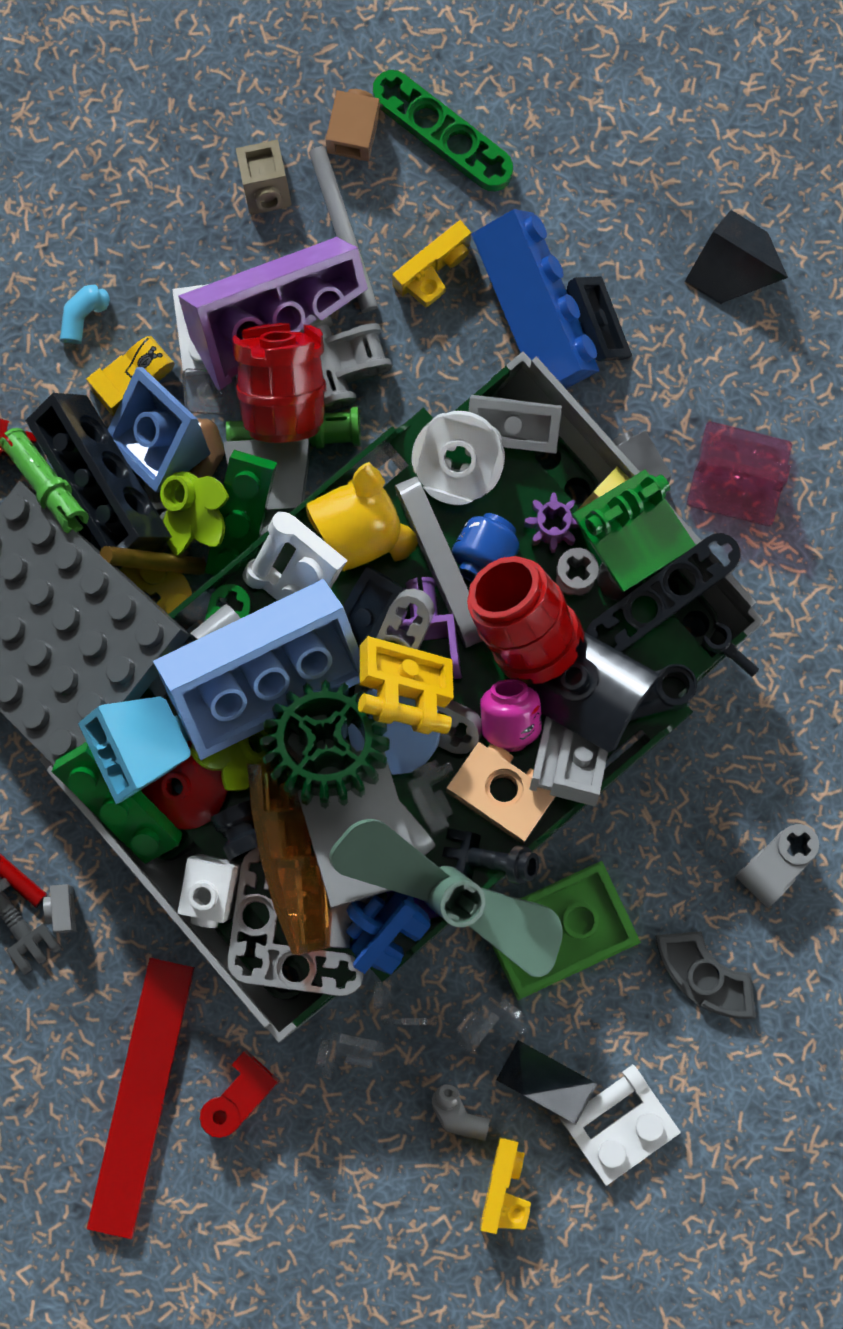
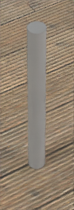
(339, 216)

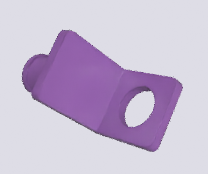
(441, 625)

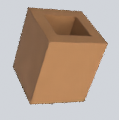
(353, 124)

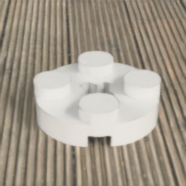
(435, 470)

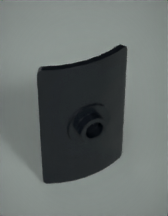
(596, 693)

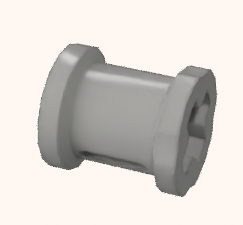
(576, 558)

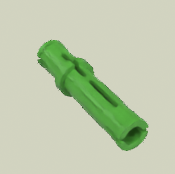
(50, 489)

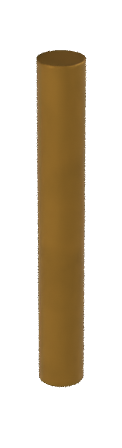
(153, 560)

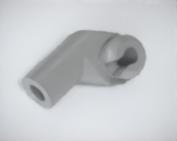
(454, 1116)

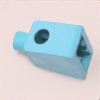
(135, 743)

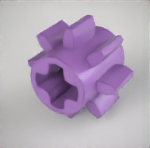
(552, 510)

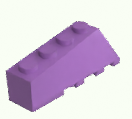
(285, 290)

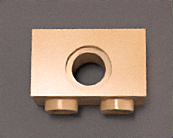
(473, 784)

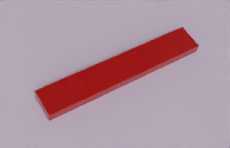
(140, 1098)

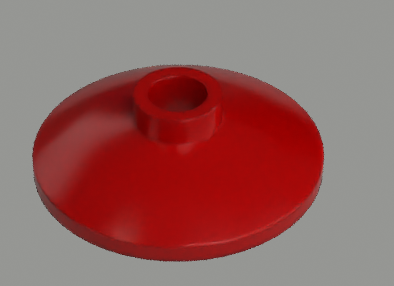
(200, 799)

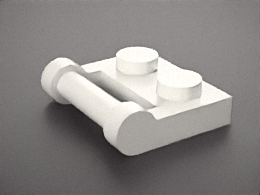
(309, 564)
(629, 1137)

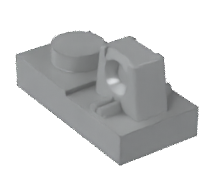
(521, 423)

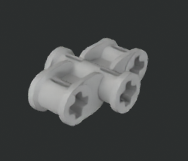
(347, 360)

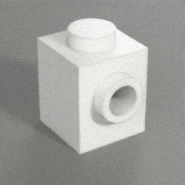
(209, 890)

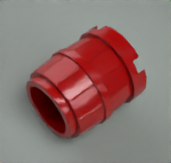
(280, 382)
(524, 619)

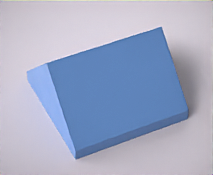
(156, 431)

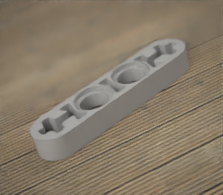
(438, 557)

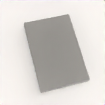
(329, 824)

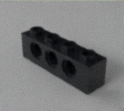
(97, 472)

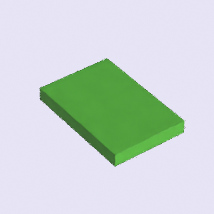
(592, 928)

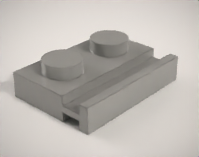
(568, 765)

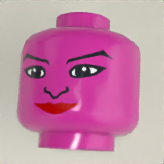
(510, 715)

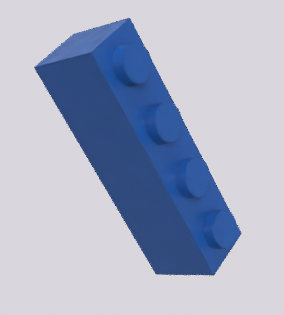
(534, 296)

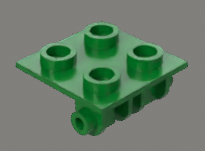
(634, 529)

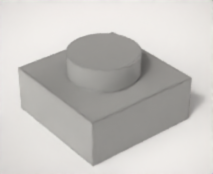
(60, 908)

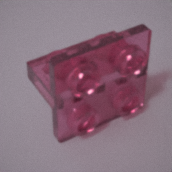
(739, 473)

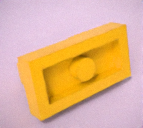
(419, 273)
(500, 1207)

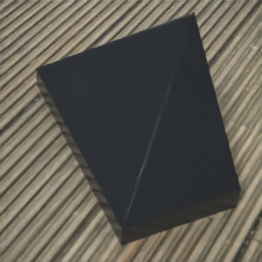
(599, 318)
(546, 1082)

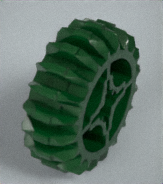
(298, 719)

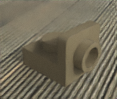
(263, 177)

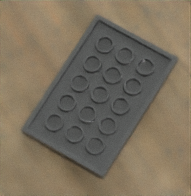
(68, 628)

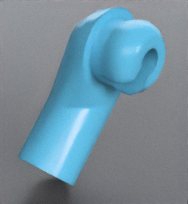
(77, 308)

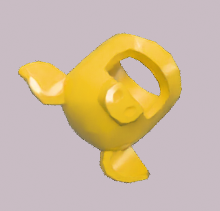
(361, 520)

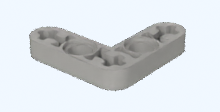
(418, 629)
(275, 954)

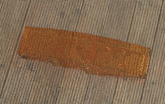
(288, 863)

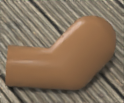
(216, 447)

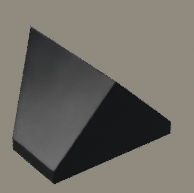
(736, 261)

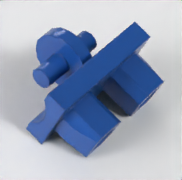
(376, 927)

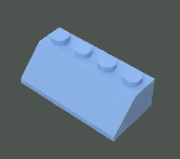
(238, 673)

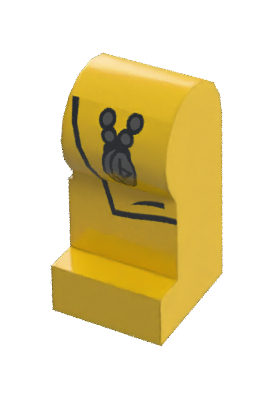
(113, 380)

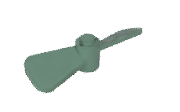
(516, 927)

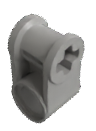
(774, 869)

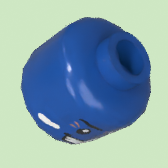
(482, 542)

